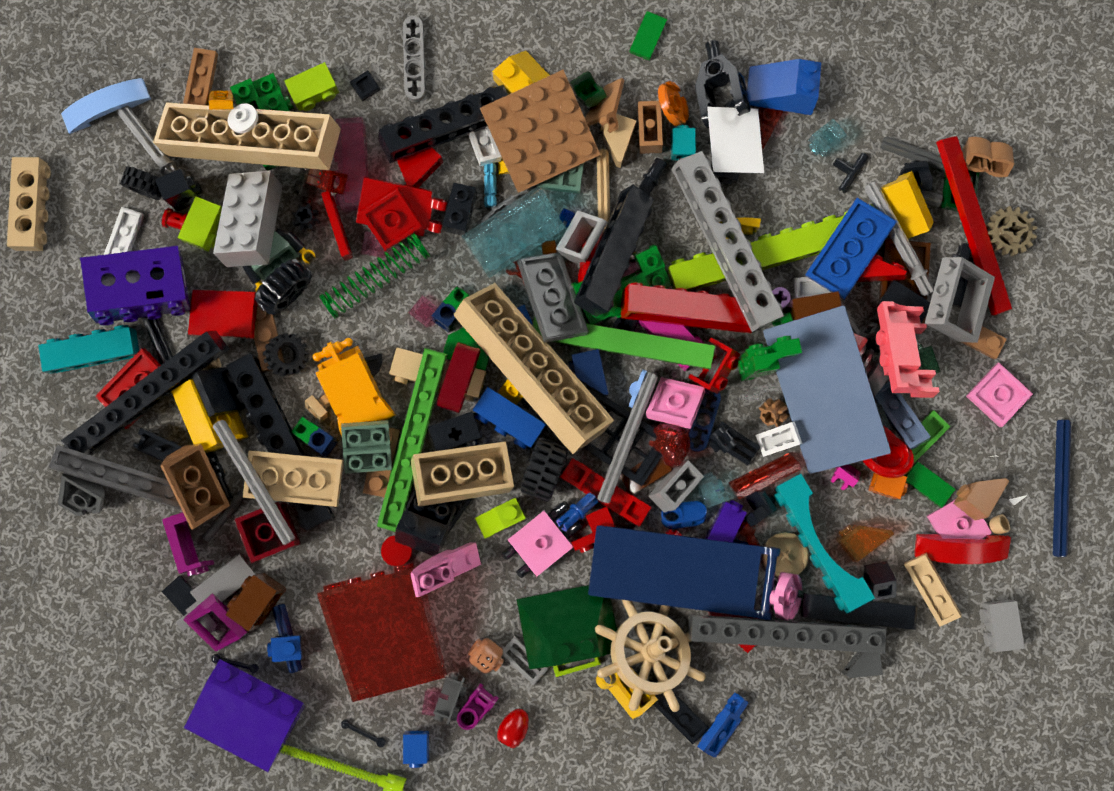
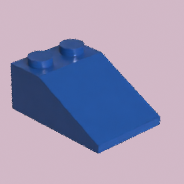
(785, 85)

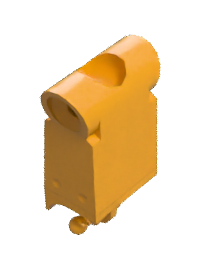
(350, 385)

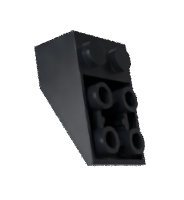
(421, 532)

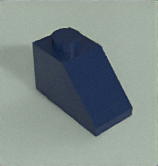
(589, 370)

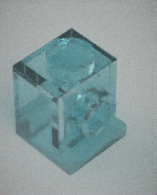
(831, 132)
(711, 490)

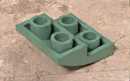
(366, 446)

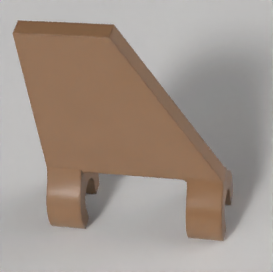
(607, 109)

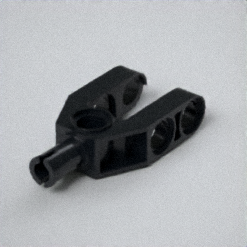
(717, 73)

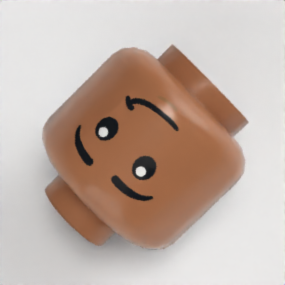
(486, 655)

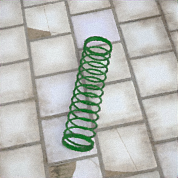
(326, 302)

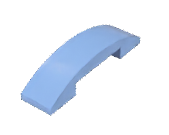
(103, 102)

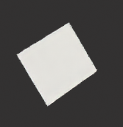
(735, 140)

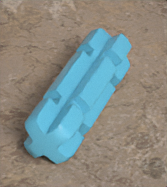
(490, 185)

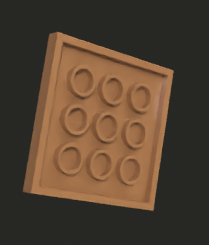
(540, 131)

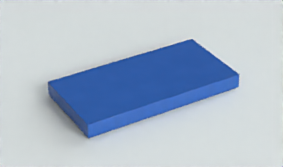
(851, 248)

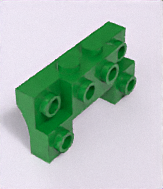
(265, 94)
(650, 274)
(763, 360)

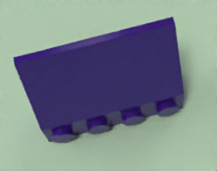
(244, 715)

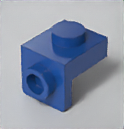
(285, 648)

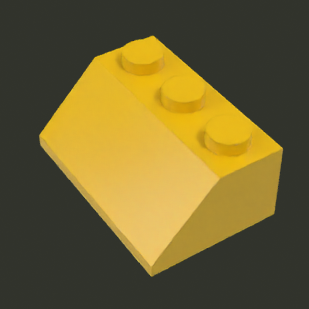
(518, 72)
(198, 421)

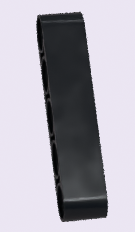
(871, 613)

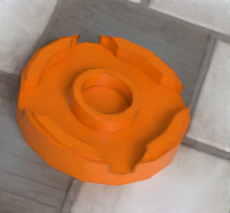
(672, 104)

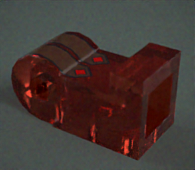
(325, 180)

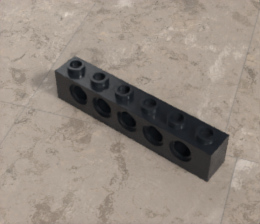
(439, 132)

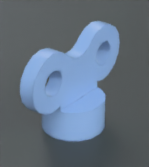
(635, 387)

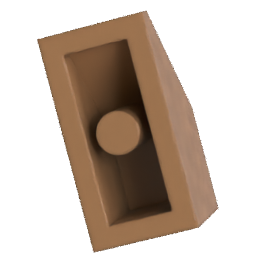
(980, 497)

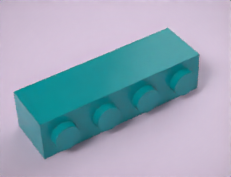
(88, 350)

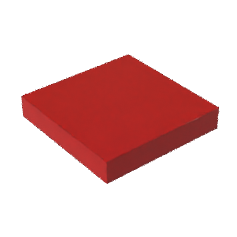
(391, 218)

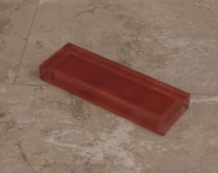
(764, 475)

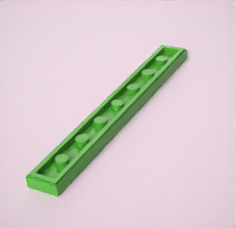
(643, 346)
(412, 437)

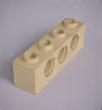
(22, 172)

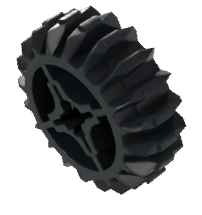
(283, 286)

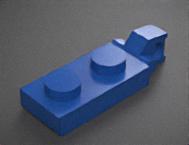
(723, 726)

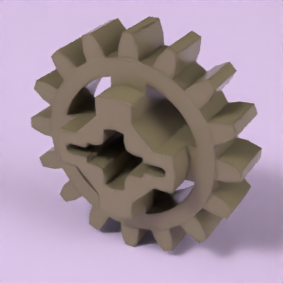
(1015, 222)

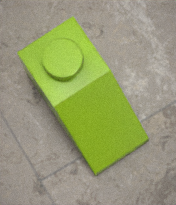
(500, 518)

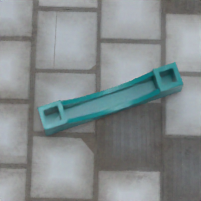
(848, 590)

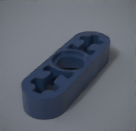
(704, 437)

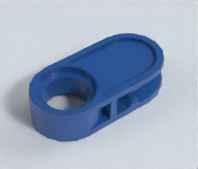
(689, 515)

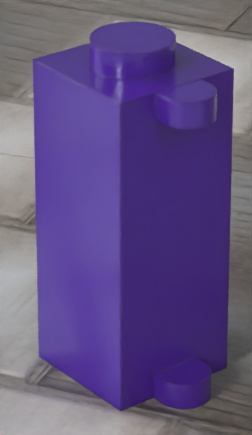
(727, 522)

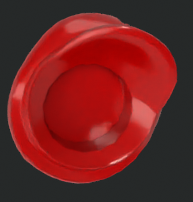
(894, 464)

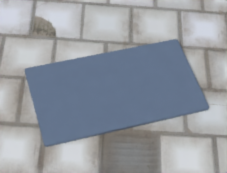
(829, 392)

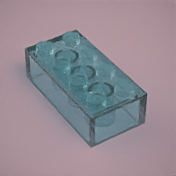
(513, 232)

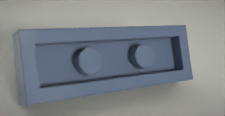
(902, 417)

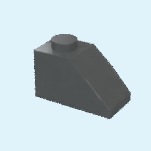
(80, 495)

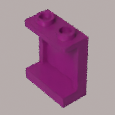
(183, 546)

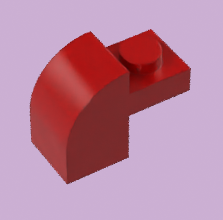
(598, 517)

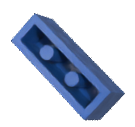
(508, 418)

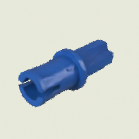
(577, 511)

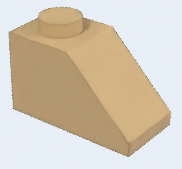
(618, 141)

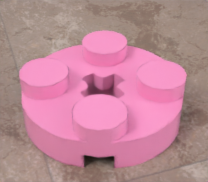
(785, 596)

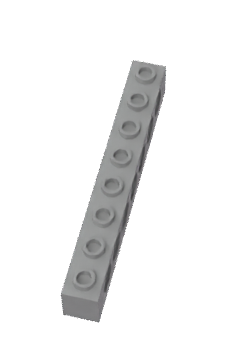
(724, 252)

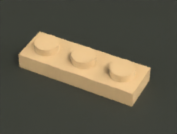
(933, 589)

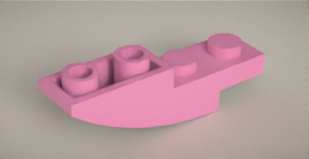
(444, 567)

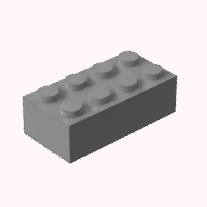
(248, 219)

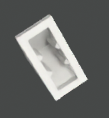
(778, 439)

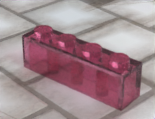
(352, 160)

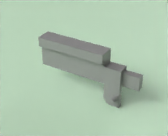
(222, 585)

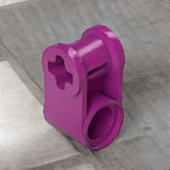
(477, 706)

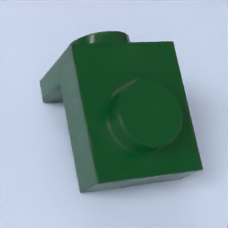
(588, 90)

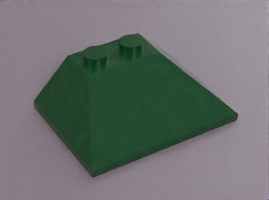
(562, 626)

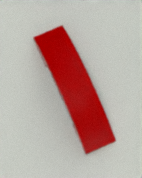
(591, 482)
(963, 551)

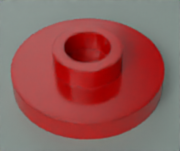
(394, 552)

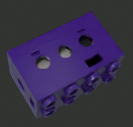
(135, 285)

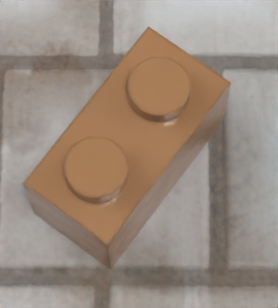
(650, 127)

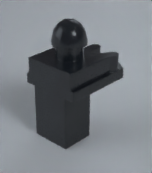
(921, 173)
(762, 506)

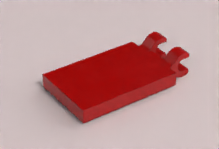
(418, 199)

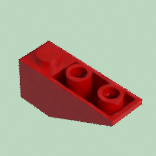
(882, 271)

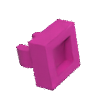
(848, 474)

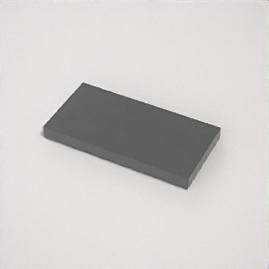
(552, 297)

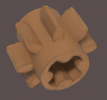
(773, 412)

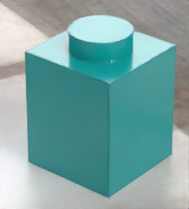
(682, 142)

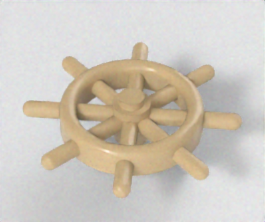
(650, 653)

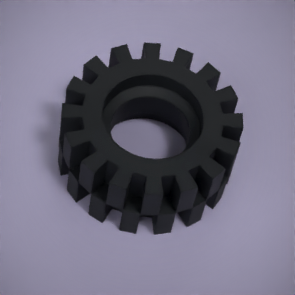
(140, 182)
(295, 345)

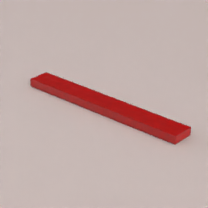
(973, 220)

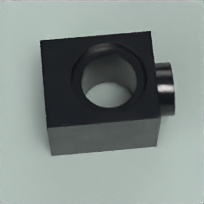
(880, 580)

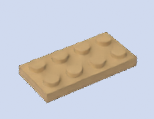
(297, 478)

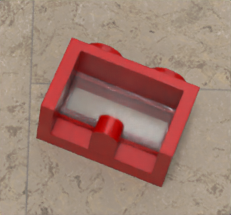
(723, 362)

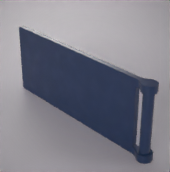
(681, 571)

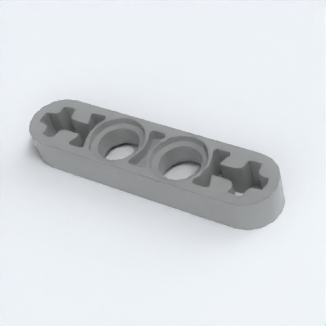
(414, 59)

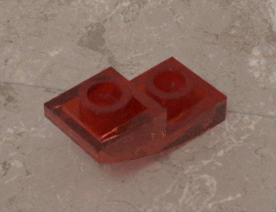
(768, 119)

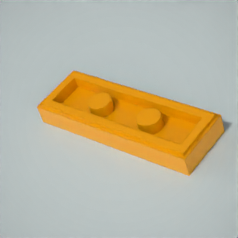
(220, 100)

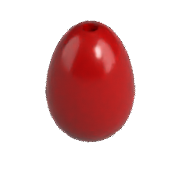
(513, 728)

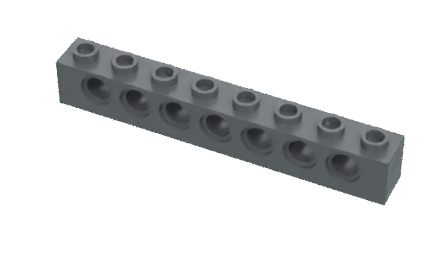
(787, 633)

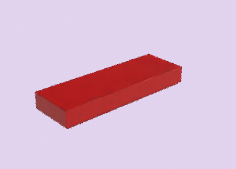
(337, 225)

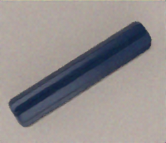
(285, 629)

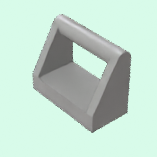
(577, 234)

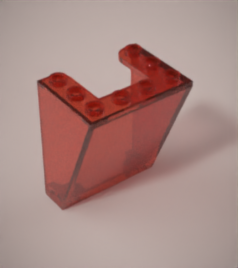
(382, 633)

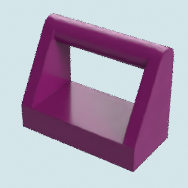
(213, 604)

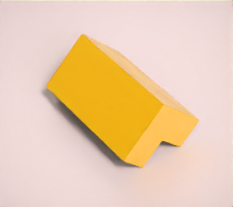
(908, 205)

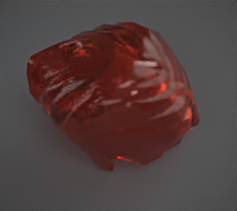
(672, 443)

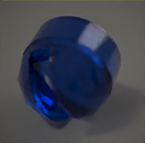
(566, 215)

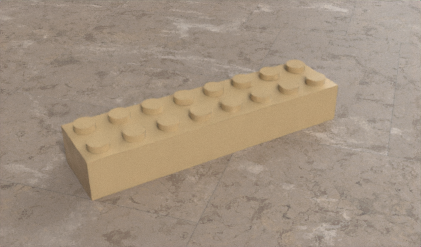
(276, 139)
(533, 367)

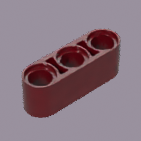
(458, 377)

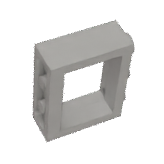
(973, 304)

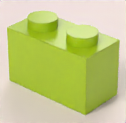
(312, 87)
(201, 224)

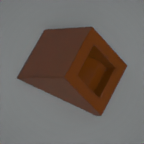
(548, 247)

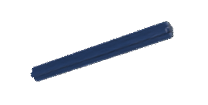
(1062, 486)

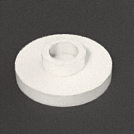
(242, 118)

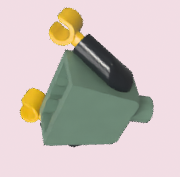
(284, 248)

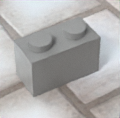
(675, 486)
(1002, 626)

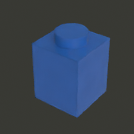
(416, 748)

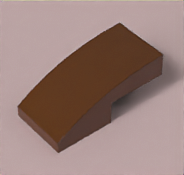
(659, 471)

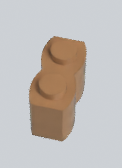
(988, 156)

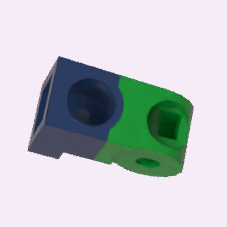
(445, 312)
(315, 436)

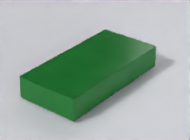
(648, 35)
(929, 484)

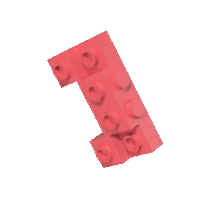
(900, 350)

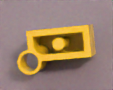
(623, 694)

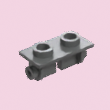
(448, 708)

